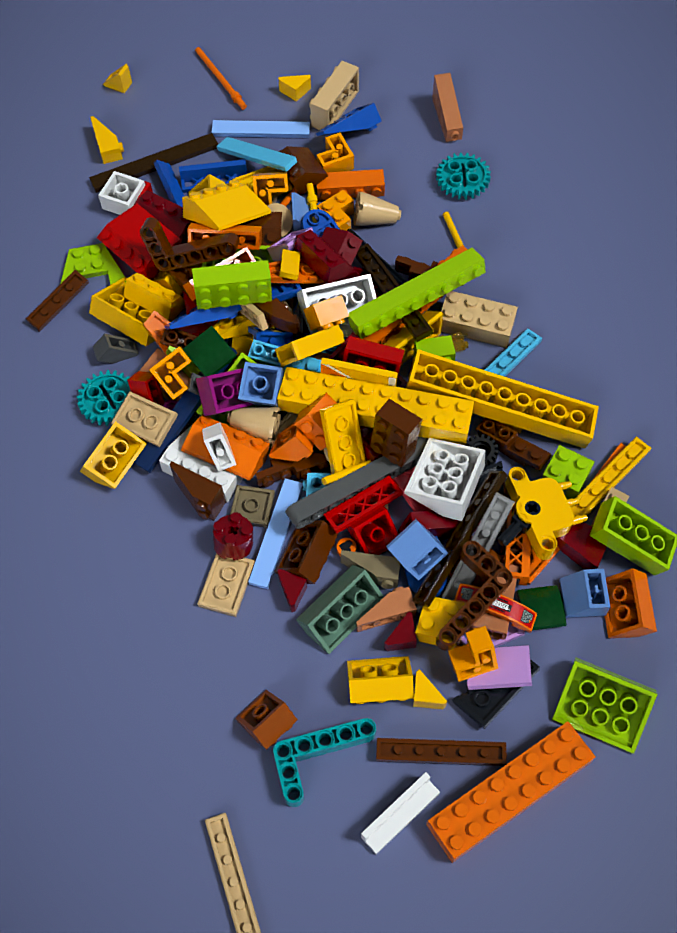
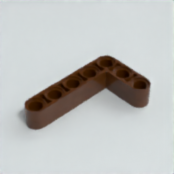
(183, 255)
(478, 599)

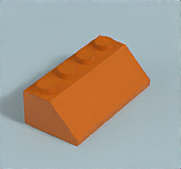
(248, 450)

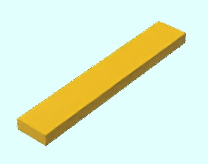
(610, 476)

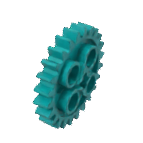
(451, 177)
(92, 405)

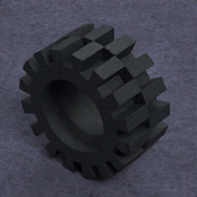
(485, 443)

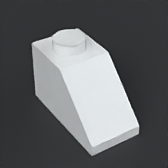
(218, 446)

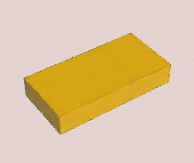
(289, 264)

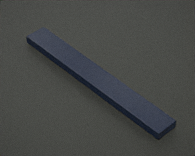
(185, 409)

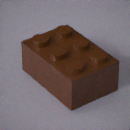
(395, 432)

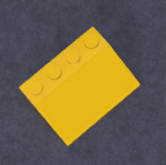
(224, 205)
(121, 313)

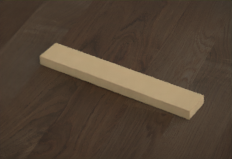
(232, 875)

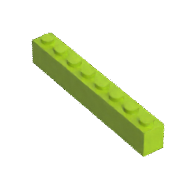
(416, 293)

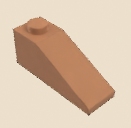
(388, 610)

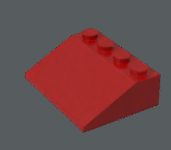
(124, 239)

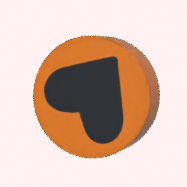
(346, 544)

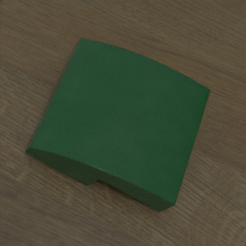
(209, 352)
(546, 603)

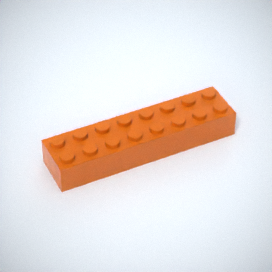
(510, 791)

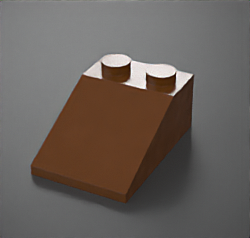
(201, 492)

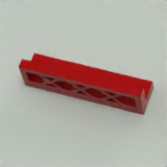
(361, 501)

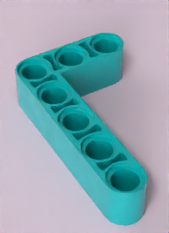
(316, 749)

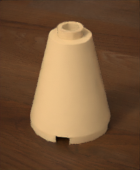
(374, 211)
(257, 422)

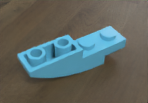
(265, 354)

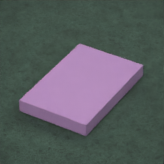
(512, 670)

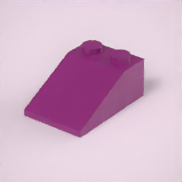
(221, 392)

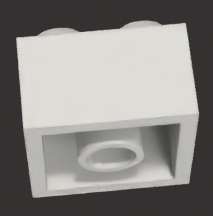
(120, 192)

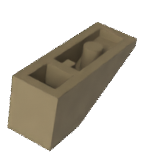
(382, 569)

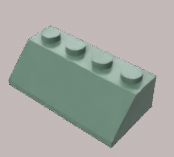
(339, 608)

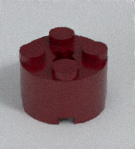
(233, 536)

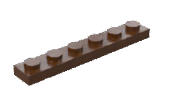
(441, 751)

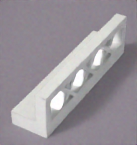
(400, 814)

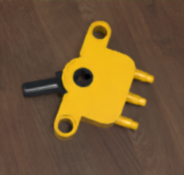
(549, 511)

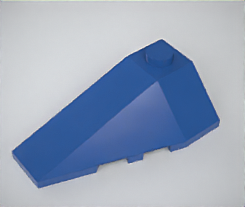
(358, 119)
(204, 315)

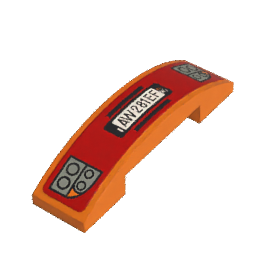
(504, 608)

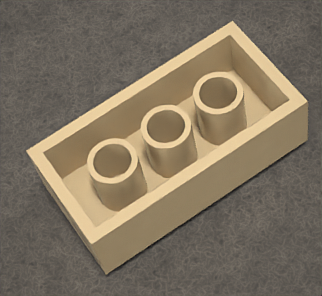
(334, 95)
(479, 318)

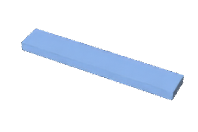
(269, 129)
(275, 535)

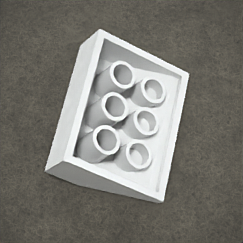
(354, 291)
(173, 453)
(446, 477)

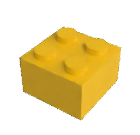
(435, 618)

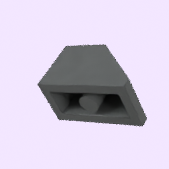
(114, 349)

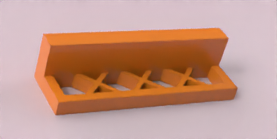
(522, 558)

